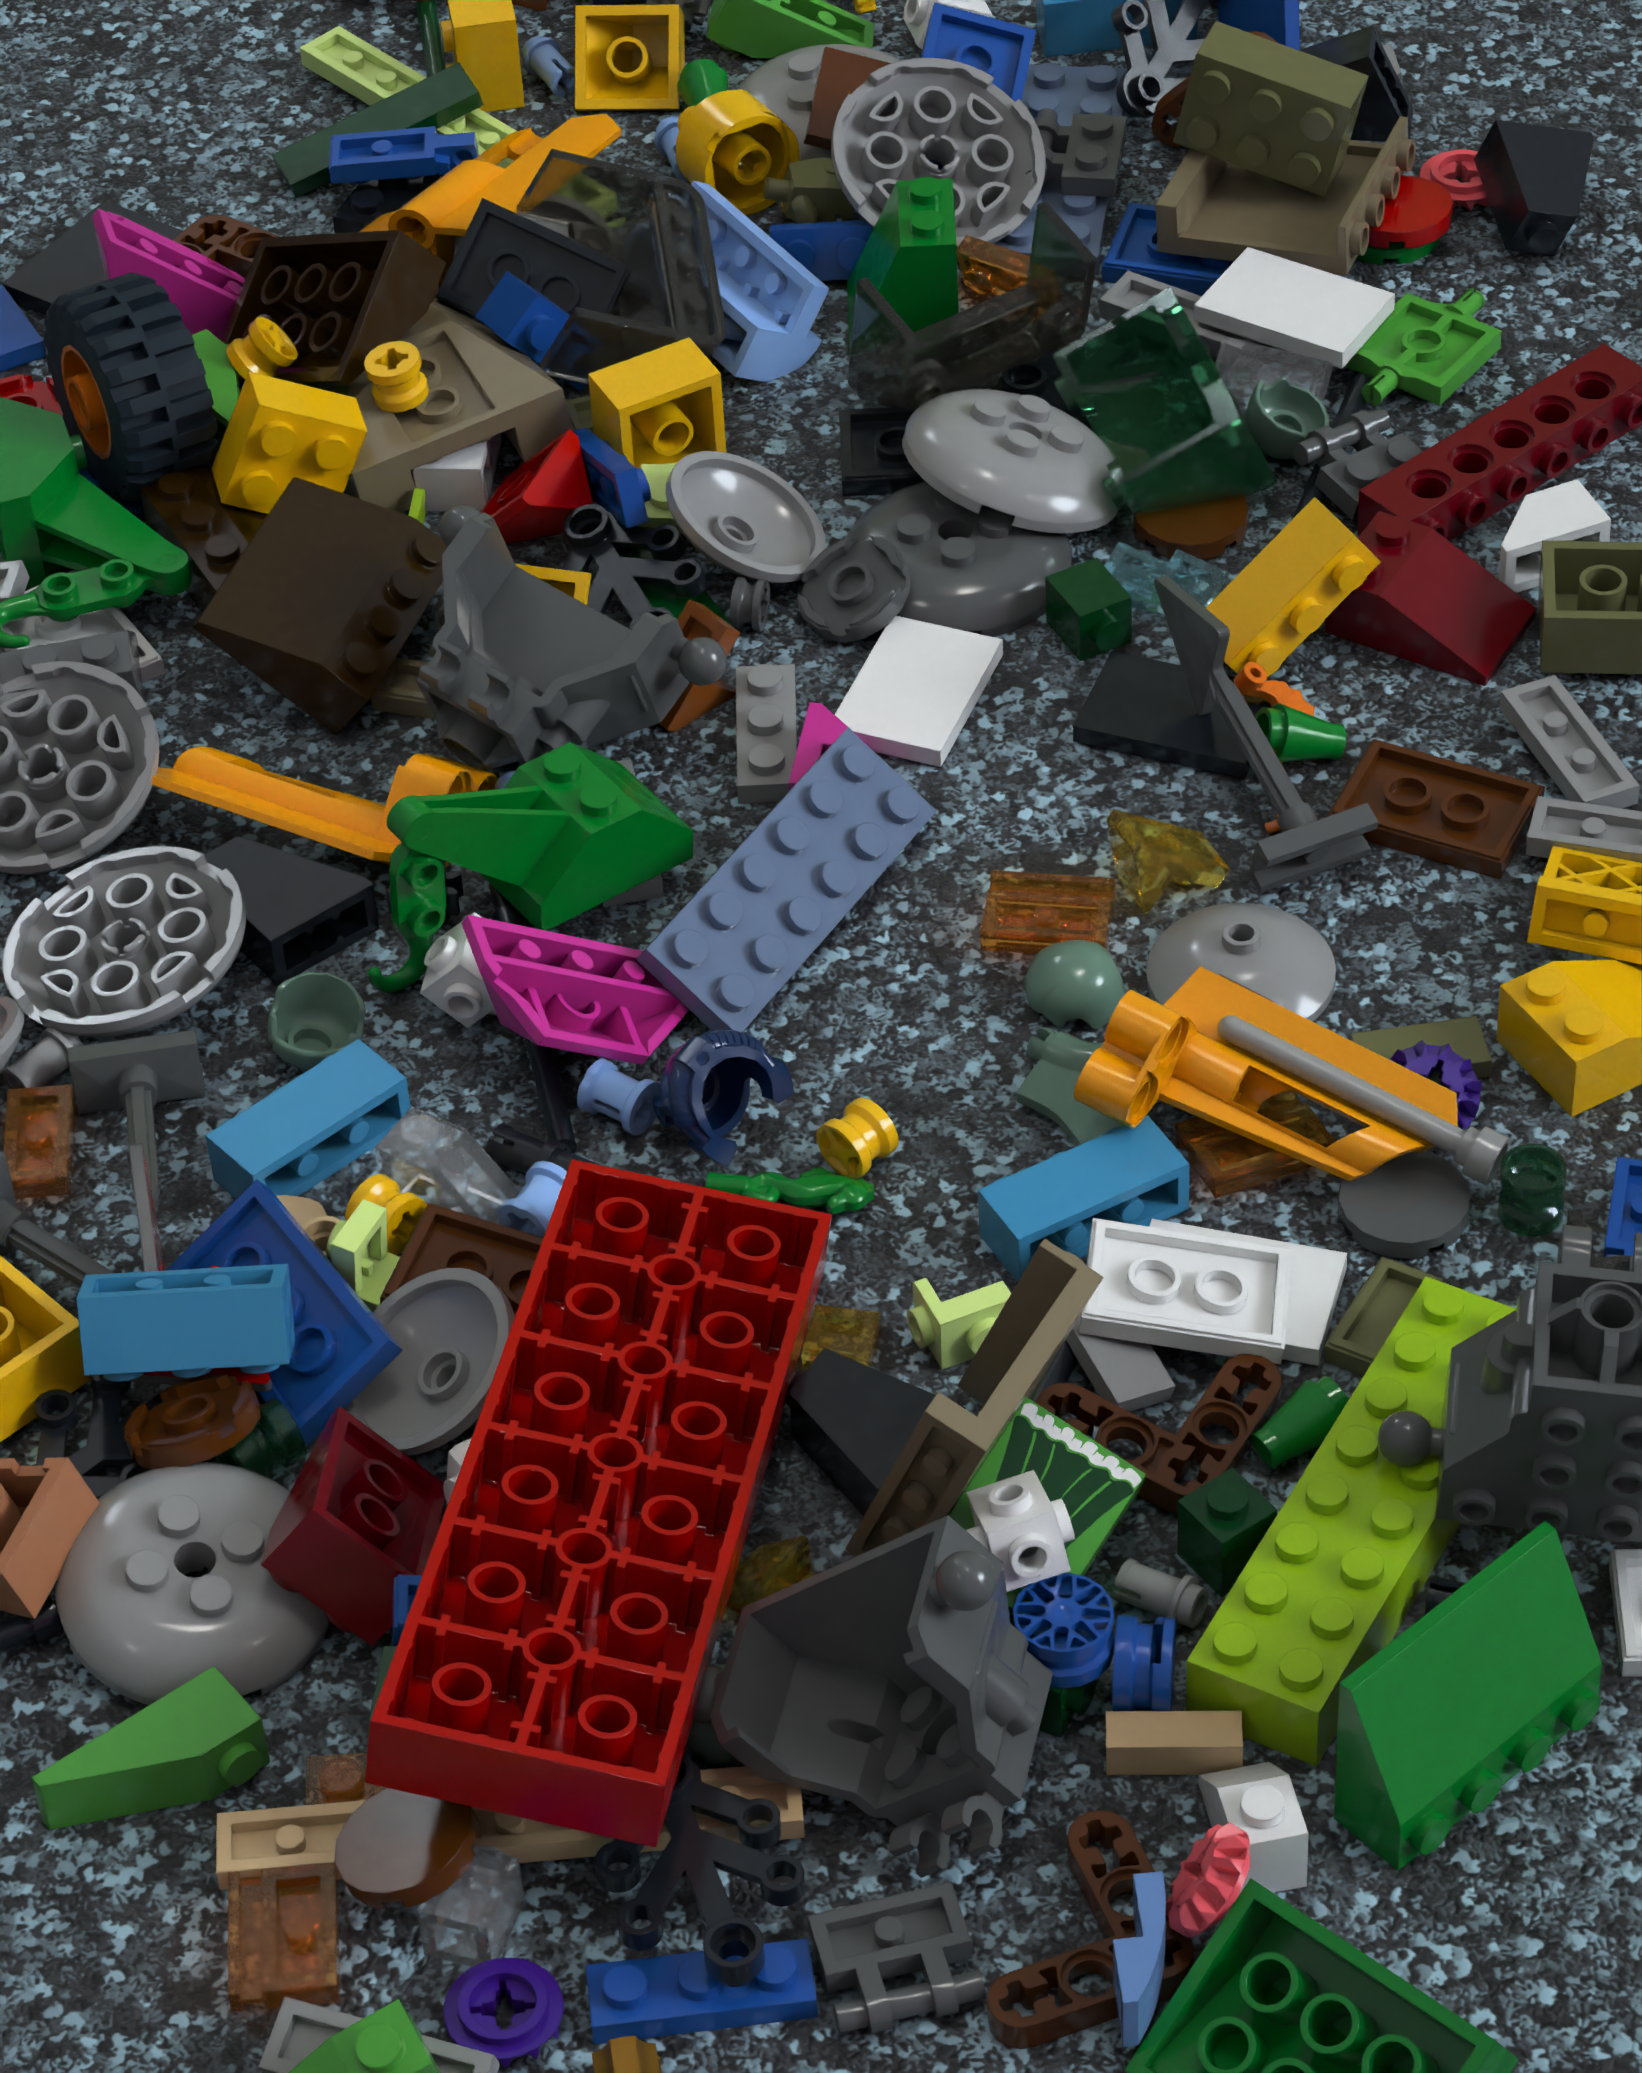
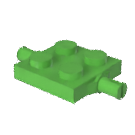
(1426, 348)

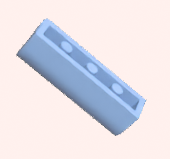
(763, 293)

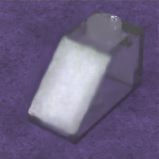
(443, 1166)

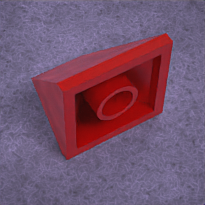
(541, 492)

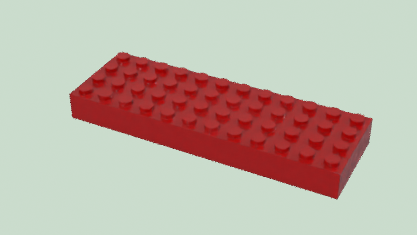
(602, 1507)

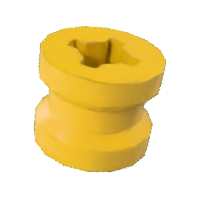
(262, 349)
(396, 376)
(857, 1138)
(402, 1208)

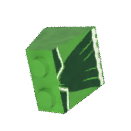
(1070, 1466)

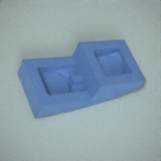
(1141, 1959)

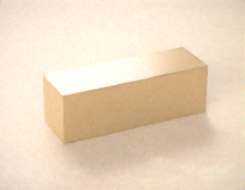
(1173, 1742)

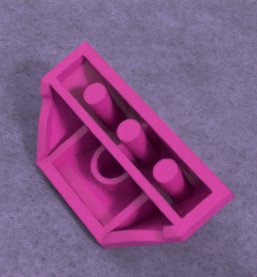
(196, 284)
(572, 991)

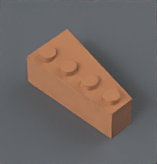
(38, 1525)

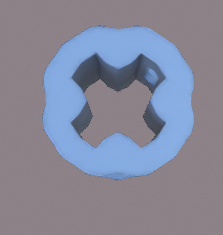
(618, 1096)
(536, 1201)

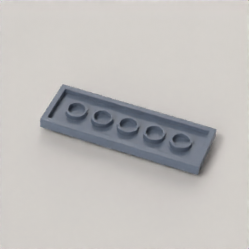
(1069, 92)
(787, 885)

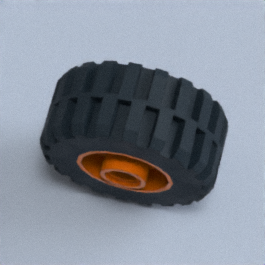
(129, 383)

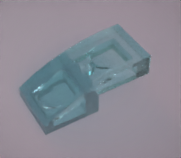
(1138, 570)

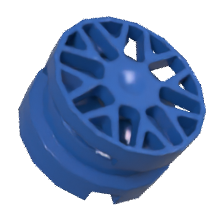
(1067, 1627)
(1144, 1664)

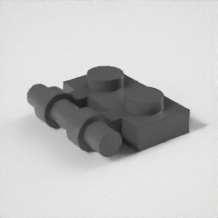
(1092, 151)
(1345, 474)
(890, 1939)

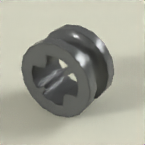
(750, 604)

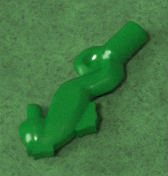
(810, 1190)

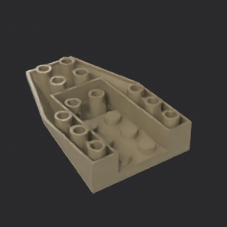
(474, 393)

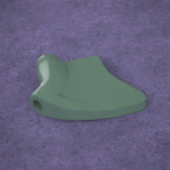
(1052, 1085)

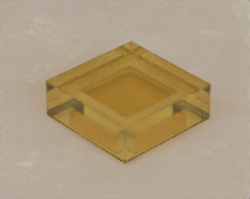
(843, 1331)

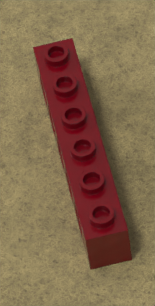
(1512, 447)

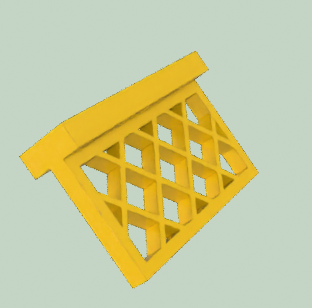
(1589, 910)

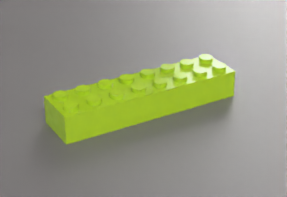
(1342, 1548)

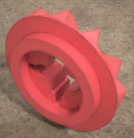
(1444, 170)
(1209, 1880)

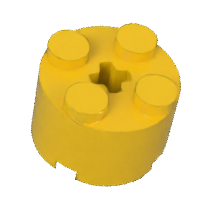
(734, 147)

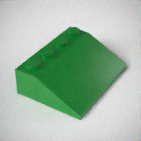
(1465, 1701)
(1302, 2000)

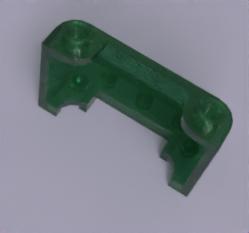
(1161, 411)

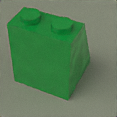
(913, 254)

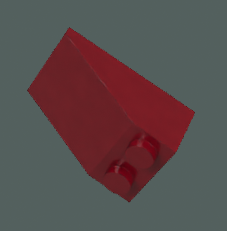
(1431, 604)
(354, 1526)

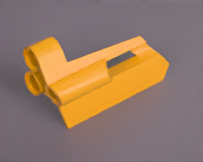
(451, 201)
(313, 810)
(1181, 1059)

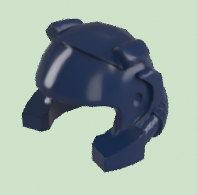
(709, 1088)

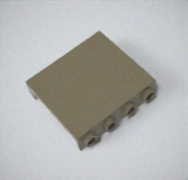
(1224, 208)
(1006, 1369)

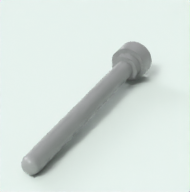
(1473, 1149)

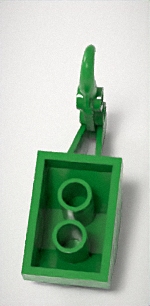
(61, 520)
(550, 842)

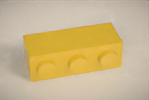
(1291, 588)

